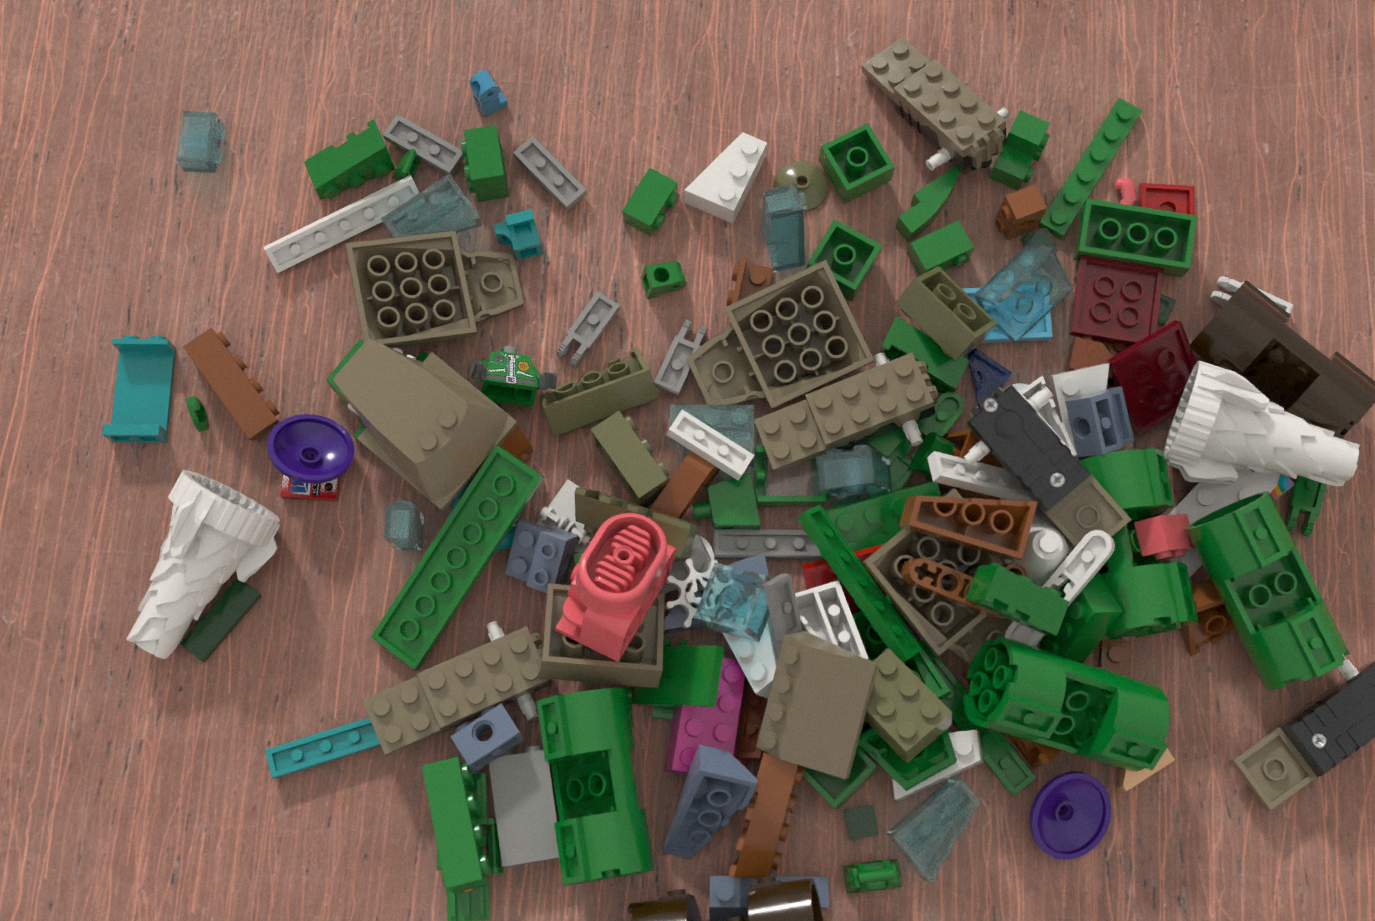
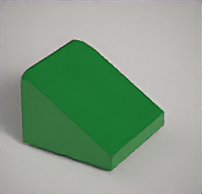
(407, 165)

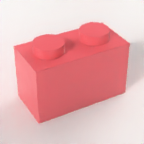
(1164, 536)

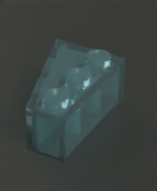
(433, 210)

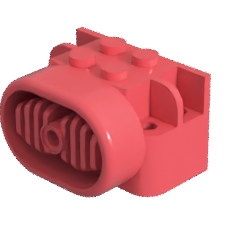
(616, 583)

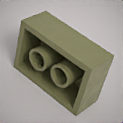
(946, 313)
(630, 458)
(904, 708)

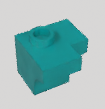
(520, 233)

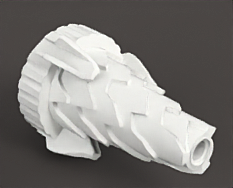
(1232, 425)
(207, 540)

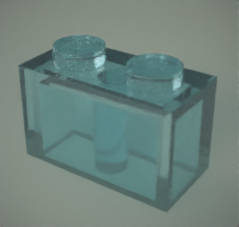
(200, 141)
(403, 525)

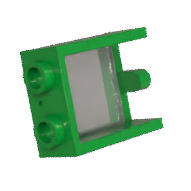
(787, 488)

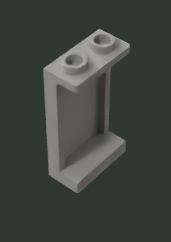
(524, 807)

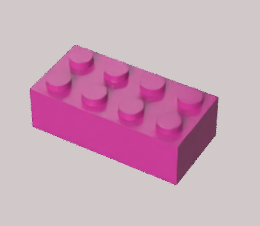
(707, 726)

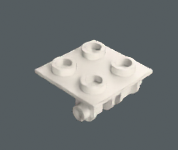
(562, 515)

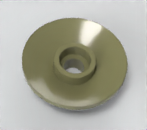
(816, 182)

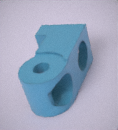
(487, 93)

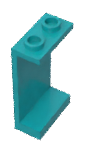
(142, 390)

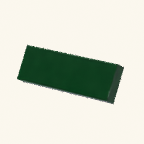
(221, 620)

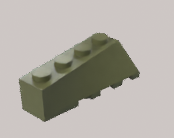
(600, 394)
(596, 507)

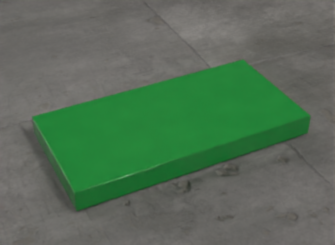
(687, 678)

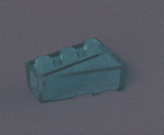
(784, 226)
(731, 421)
(933, 827)

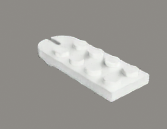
(1212, 496)

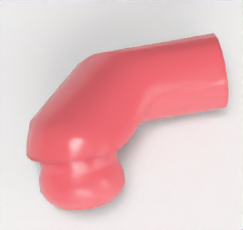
(1127, 190)

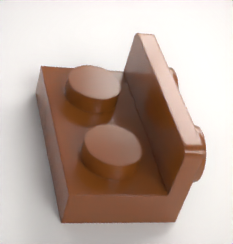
(749, 280)

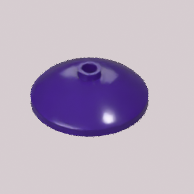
(310, 448)
(1079, 822)

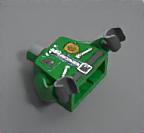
(511, 377)

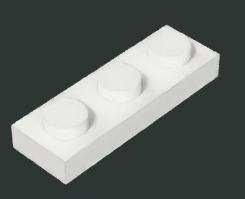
(710, 445)

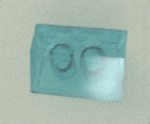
(1024, 290)

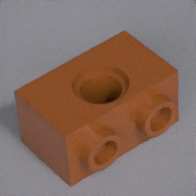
(1020, 212)

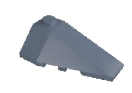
(710, 796)
(730, 894)

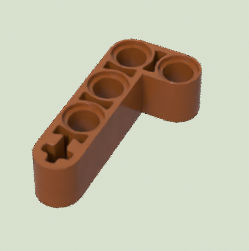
(685, 486)
(959, 581)

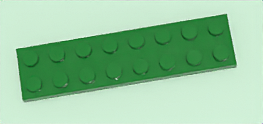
(457, 557)

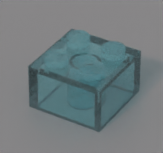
(853, 472)
(734, 602)

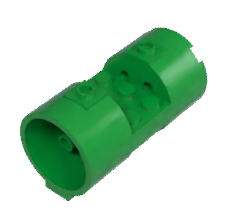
(1268, 591)
(1149, 593)
(1067, 705)
(589, 749)

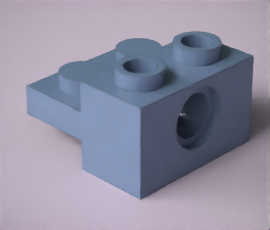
(1099, 422)
(541, 555)
(479, 752)

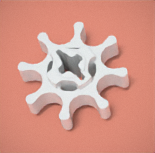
(695, 582)

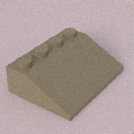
(572, 661)
(816, 704)

